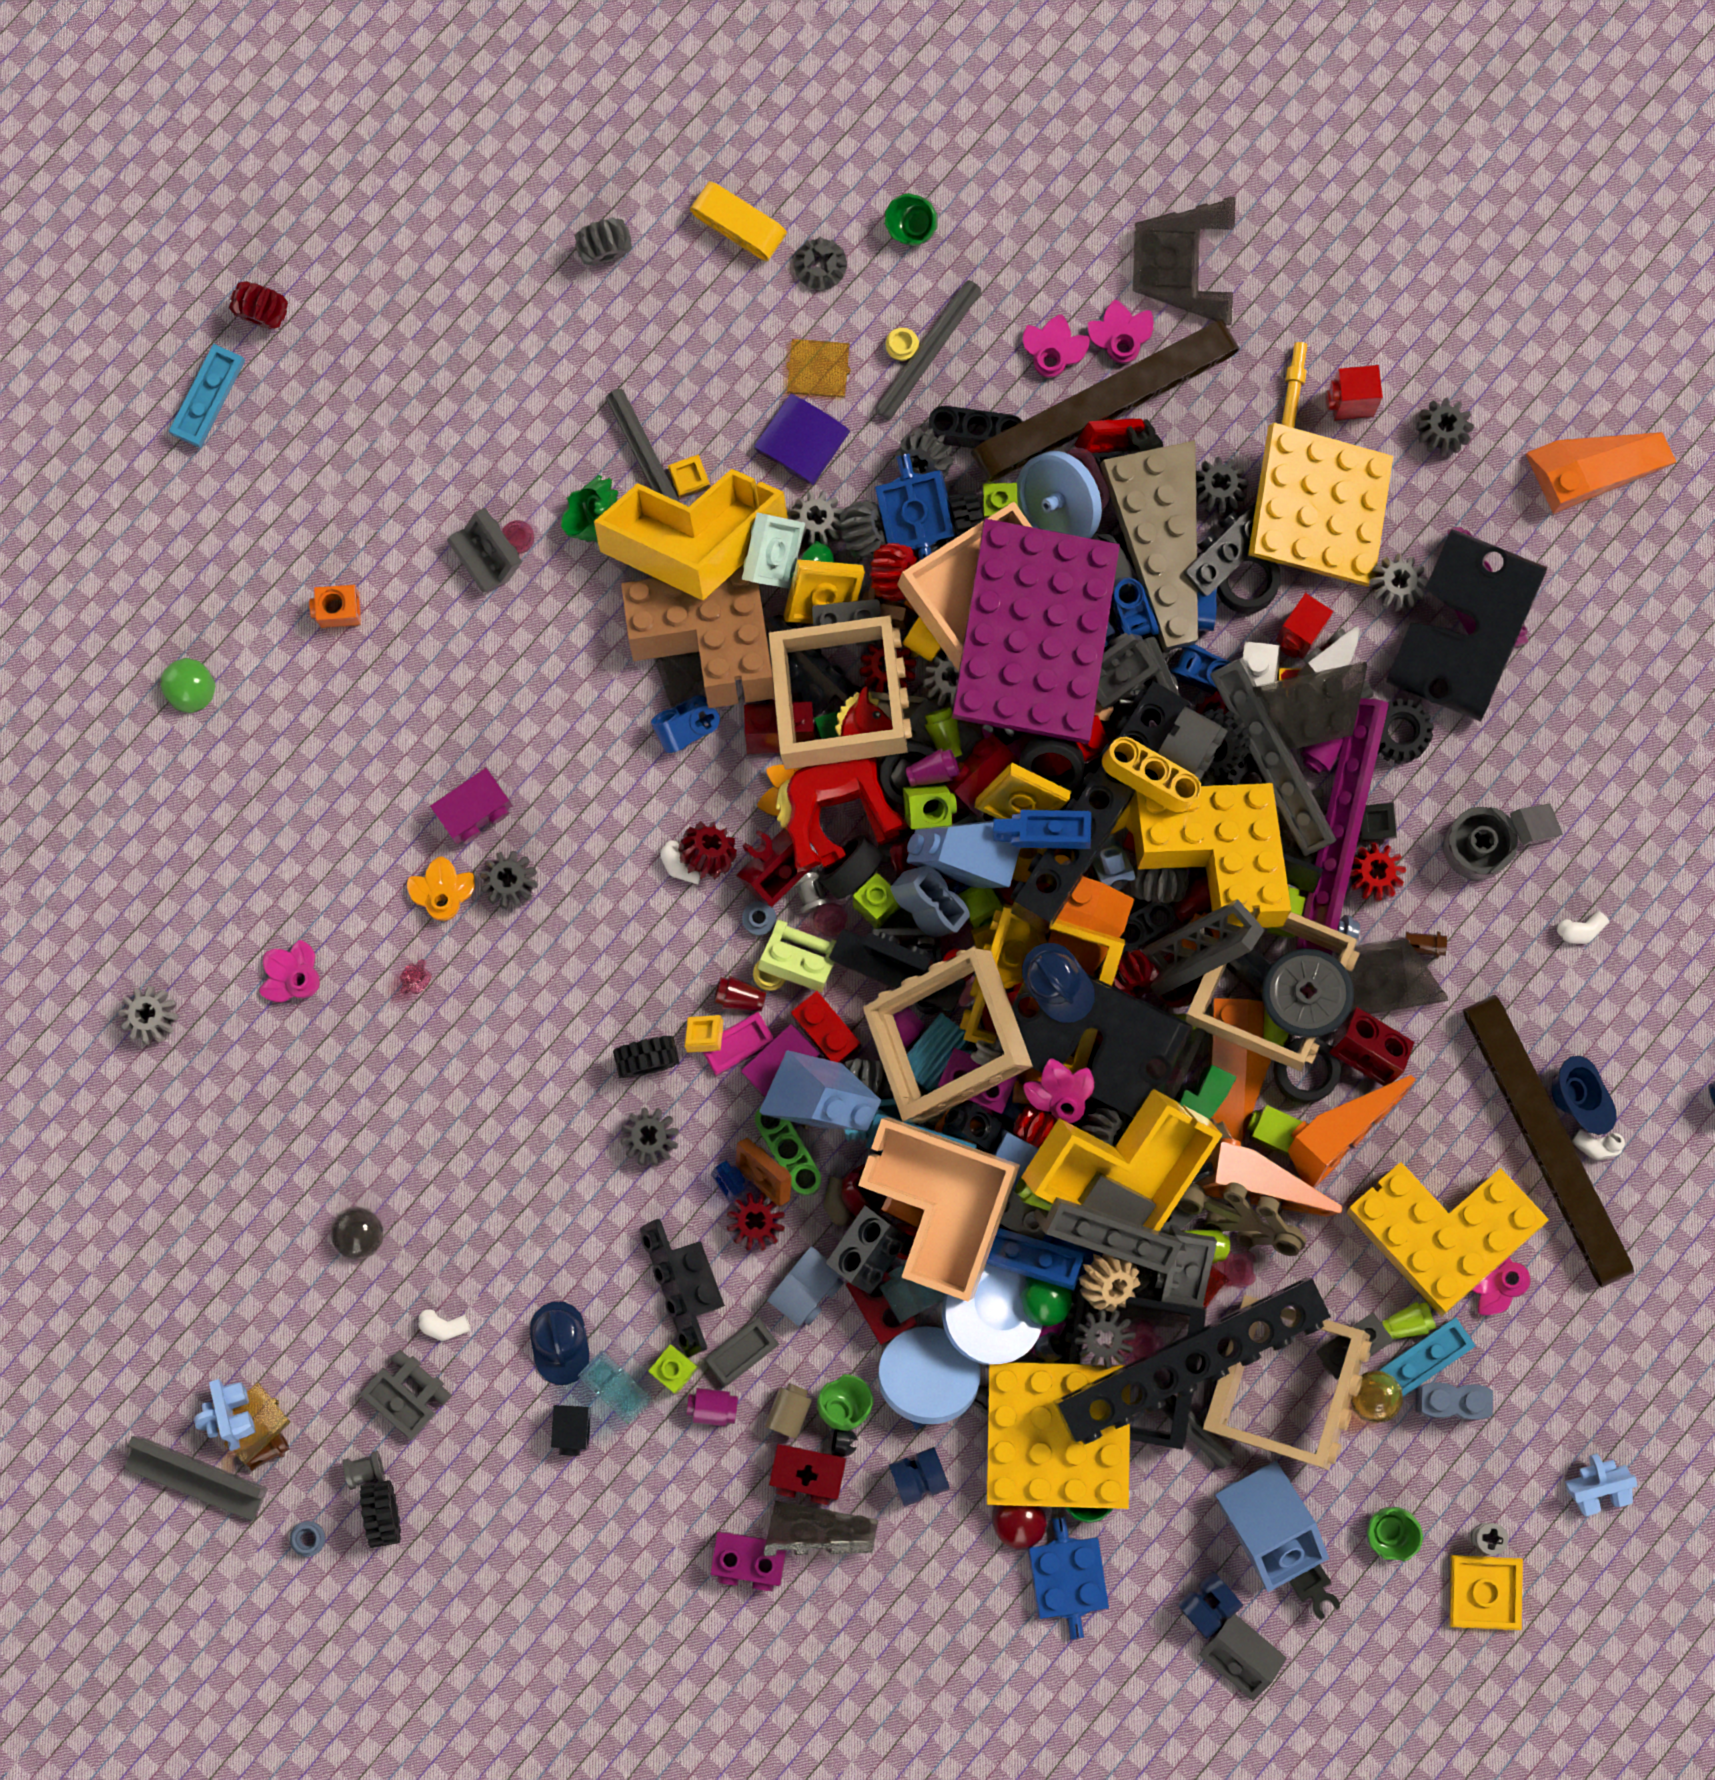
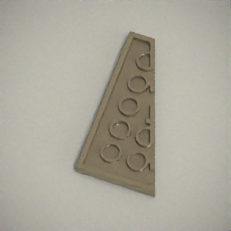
(1157, 516)

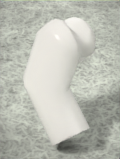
(671, 859)
(1582, 932)
(1599, 1148)
(441, 1329)

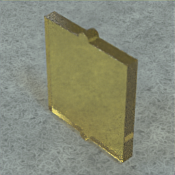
(818, 368)
(267, 1419)

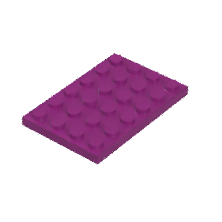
(1036, 631)

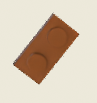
(763, 1171)

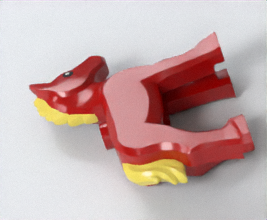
(837, 783)

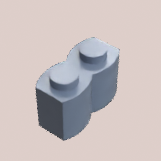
(930, 901)
(805, 1288)
(1446, 1400)

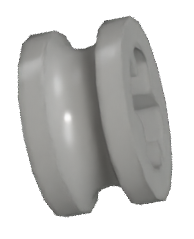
(985, 1053)

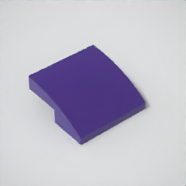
(802, 439)

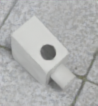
(1262, 661)

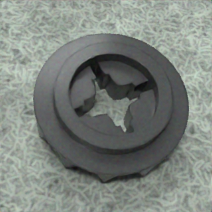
(816, 277)

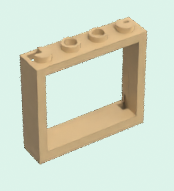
(845, 747)
(1307, 1052)
(893, 1055)
(1338, 1416)

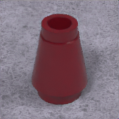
(738, 995)

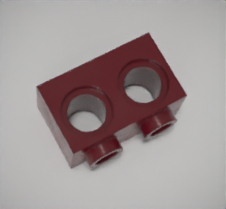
(1372, 1047)
(873, 1312)

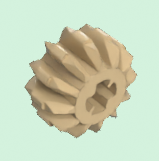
(1108, 1282)

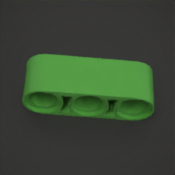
(801, 1162)

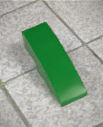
(1209, 1091)

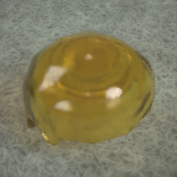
(1378, 1397)

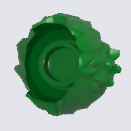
(586, 506)

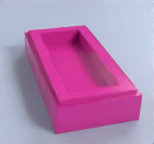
(740, 1043)

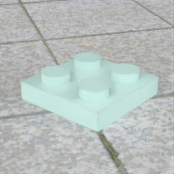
(773, 550)

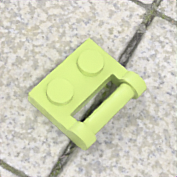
(795, 963)

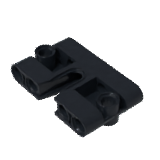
(1496, 603)
(1131, 1038)

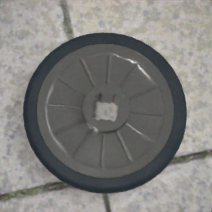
(1324, 977)

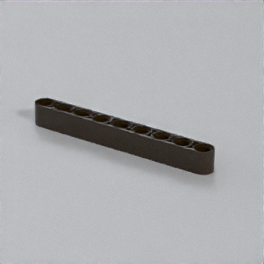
(1105, 400)
(1548, 1141)

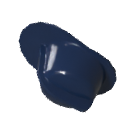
(1058, 982)
(1582, 1093)
(559, 1342)

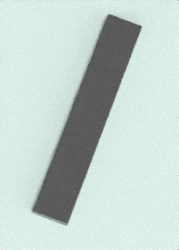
(1274, 758)

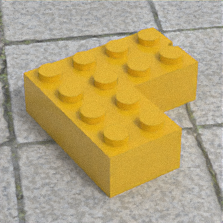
(686, 544)
(1231, 834)
(1153, 1157)
(1440, 1250)

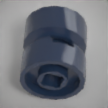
(919, 1476)
(1200, 1613)

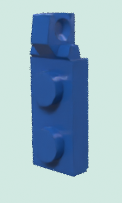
(1045, 829)

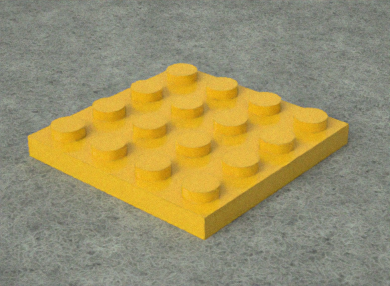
(1320, 504)
(1032, 1451)

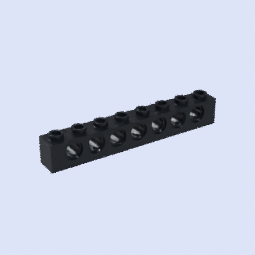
(1044, 908)
(1309, 1316)

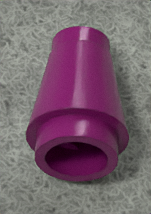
(933, 769)

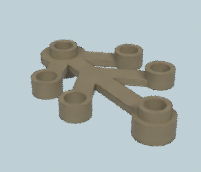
(1284, 1238)

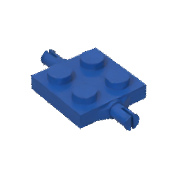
(916, 509)
(1068, 1578)

